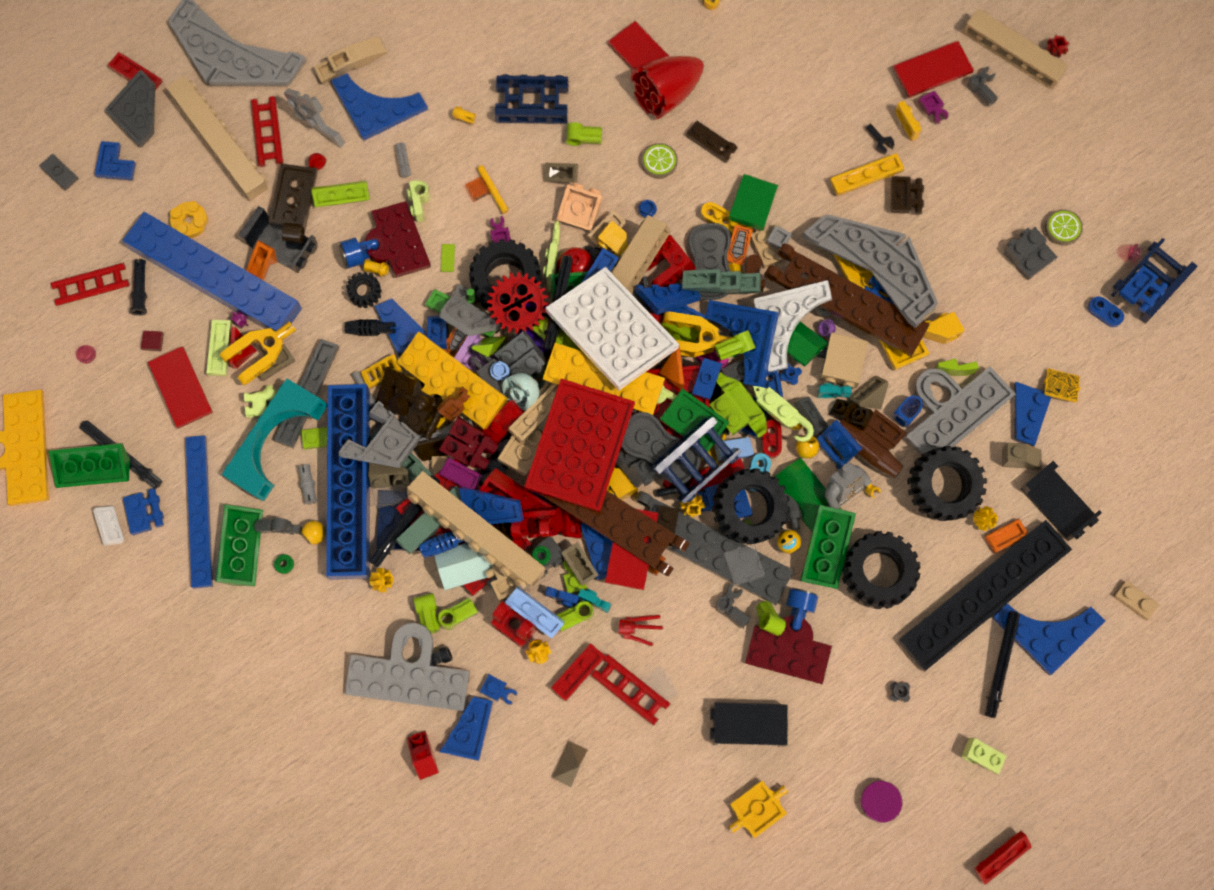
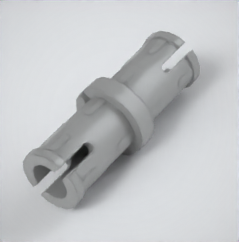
(307, 484)

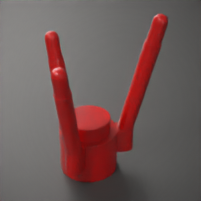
(628, 625)

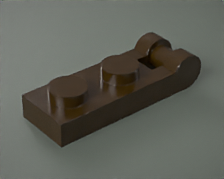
(711, 141)

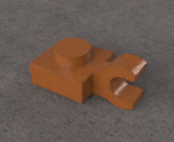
(453, 406)

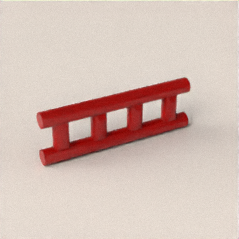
(259, 140)
(82, 292)
(628, 677)

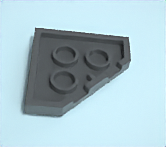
(135, 108)

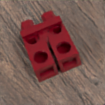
(473, 446)

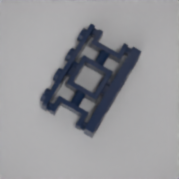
(531, 112)

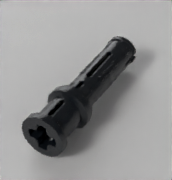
(138, 294)

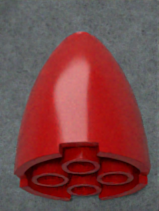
(665, 83)

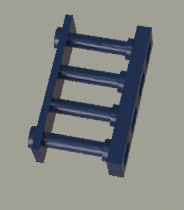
(1173, 284)
(677, 452)

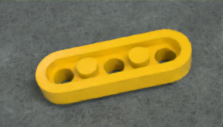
(719, 215)

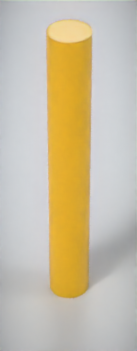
(493, 190)

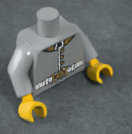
(848, 483)

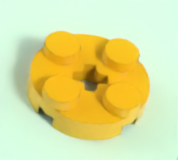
(185, 210)

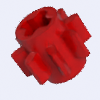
(1057, 46)

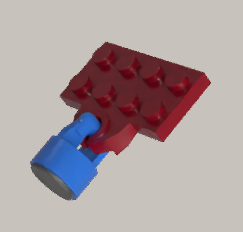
(391, 241)
(794, 650)

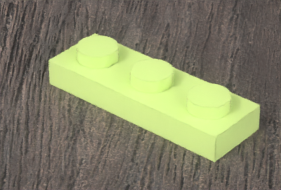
(219, 341)

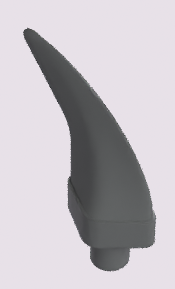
(795, 513)

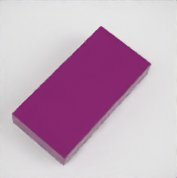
(460, 474)

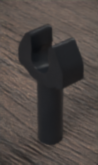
(880, 139)
(671, 490)

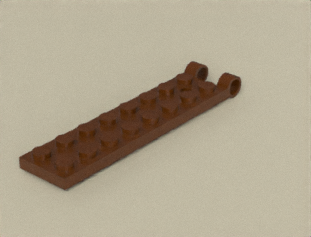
(850, 302)
(626, 528)

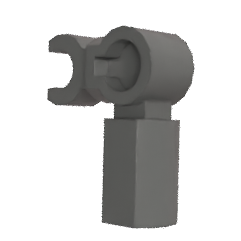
(977, 85)
(277, 525)
(725, 603)

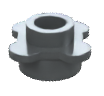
(904, 687)

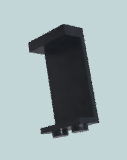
(289, 254)
(1060, 503)
(749, 724)

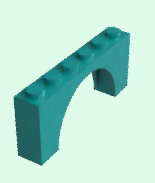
(246, 465)

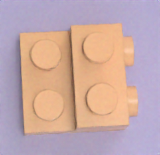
(580, 206)

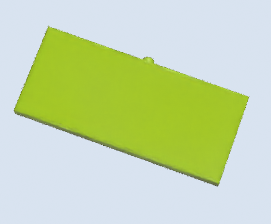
(447, 257)

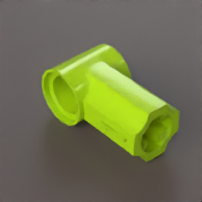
(581, 134)
(738, 344)
(426, 608)
(458, 612)
(572, 616)
(769, 618)

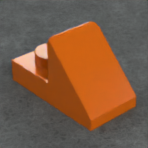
(261, 259)

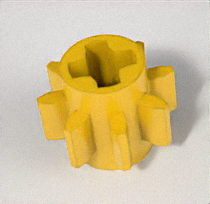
(693, 507)
(985, 518)
(381, 580)
(538, 651)

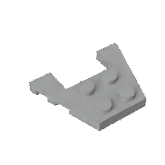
(309, 110)
(467, 316)
(389, 446)

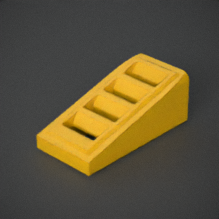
(378, 366)

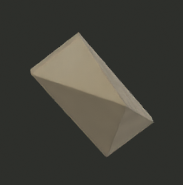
(561, 172)
(871, 394)
(579, 563)
(570, 764)

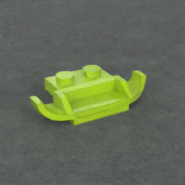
(738, 407)

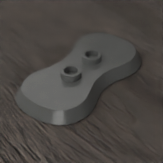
(710, 247)
(649, 441)

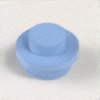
(499, 371)

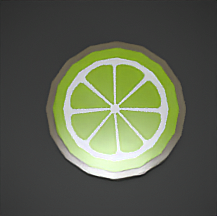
(659, 160)
(1064, 227)

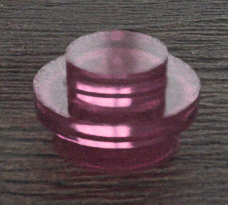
(1134, 252)
(86, 354)

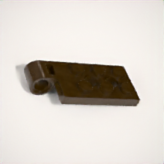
(293, 216)

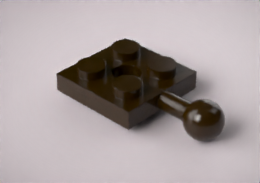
(400, 402)

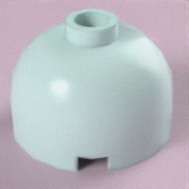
(521, 389)

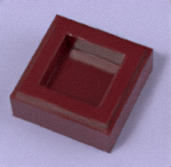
(152, 340)

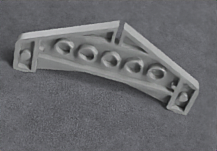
(225, 60)
(877, 250)

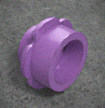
(823, 327)

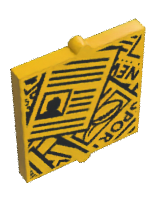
(1062, 385)

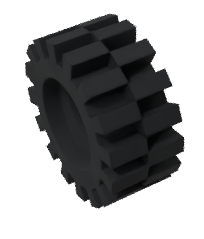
(360, 280)

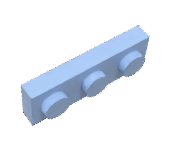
(534, 612)

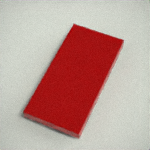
(933, 69)
(180, 387)
(625, 568)

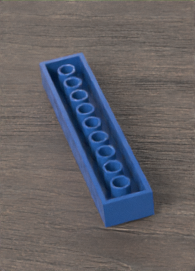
(211, 273)
(348, 484)

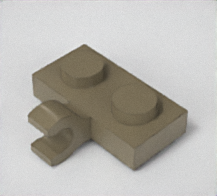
(283, 360)

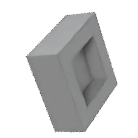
(778, 237)

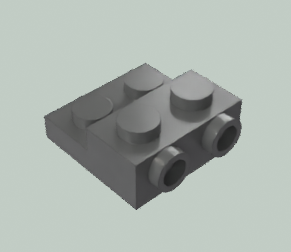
(1030, 252)
(522, 355)
(637, 469)

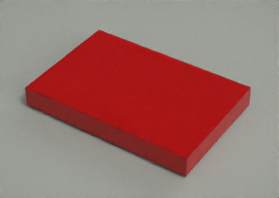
(636, 46)

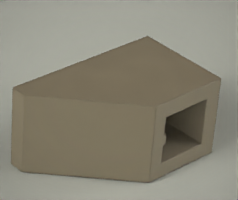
(387, 476)

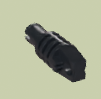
(369, 327)

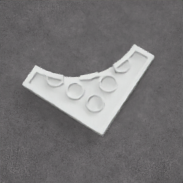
(792, 307)

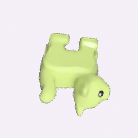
(259, 401)

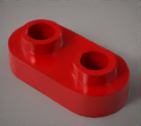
(772, 440)

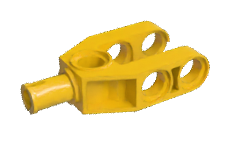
(700, 324)
(260, 337)

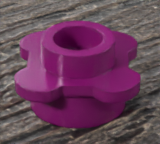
(239, 319)

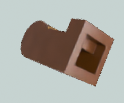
(754, 265)

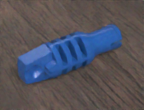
(439, 544)

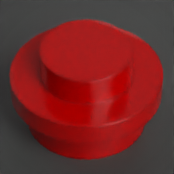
(317, 161)

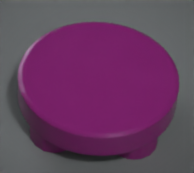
(881, 801)

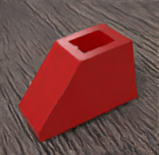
(422, 755)

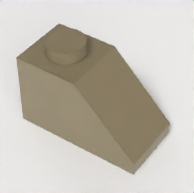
(1021, 456)

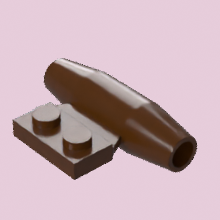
(876, 442)

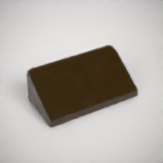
(430, 448)

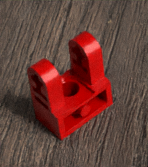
(677, 259)
(549, 525)
(503, 616)

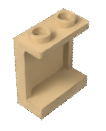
(844, 360)

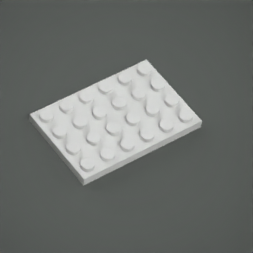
(612, 328)

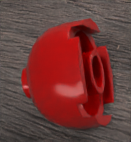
(581, 259)

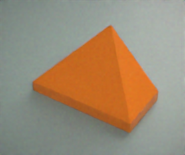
(673, 370)

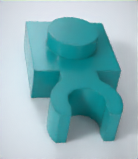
(829, 390)
(590, 596)

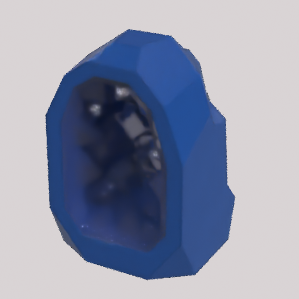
(908, 410)

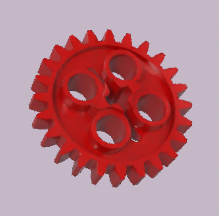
(526, 318)

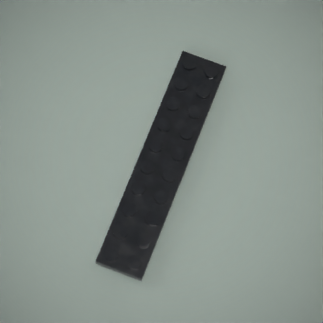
(984, 595)

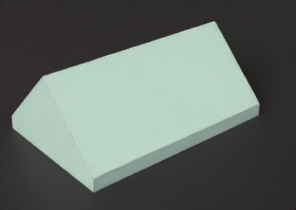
(461, 566)

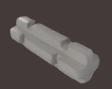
(403, 160)

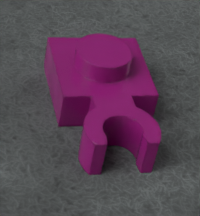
(932, 104)
(499, 232)

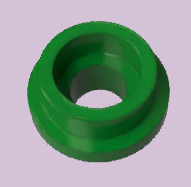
(541, 549)
(288, 568)

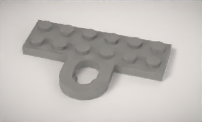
(963, 411)
(408, 681)

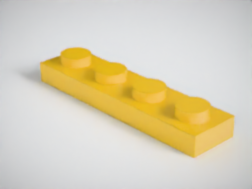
(867, 174)

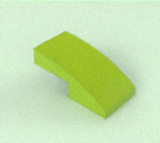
(953, 369)

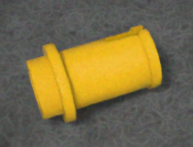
(464, 115)
(377, 268)

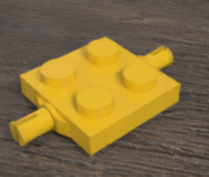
(758, 809)

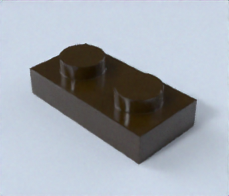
(668, 518)

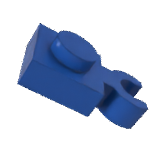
(566, 599)
(495, 689)

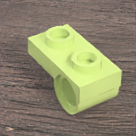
(418, 199)
(983, 755)

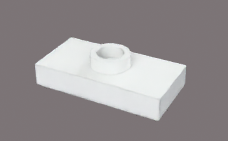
(108, 525)

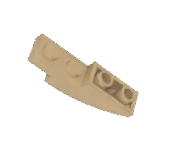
(350, 57)

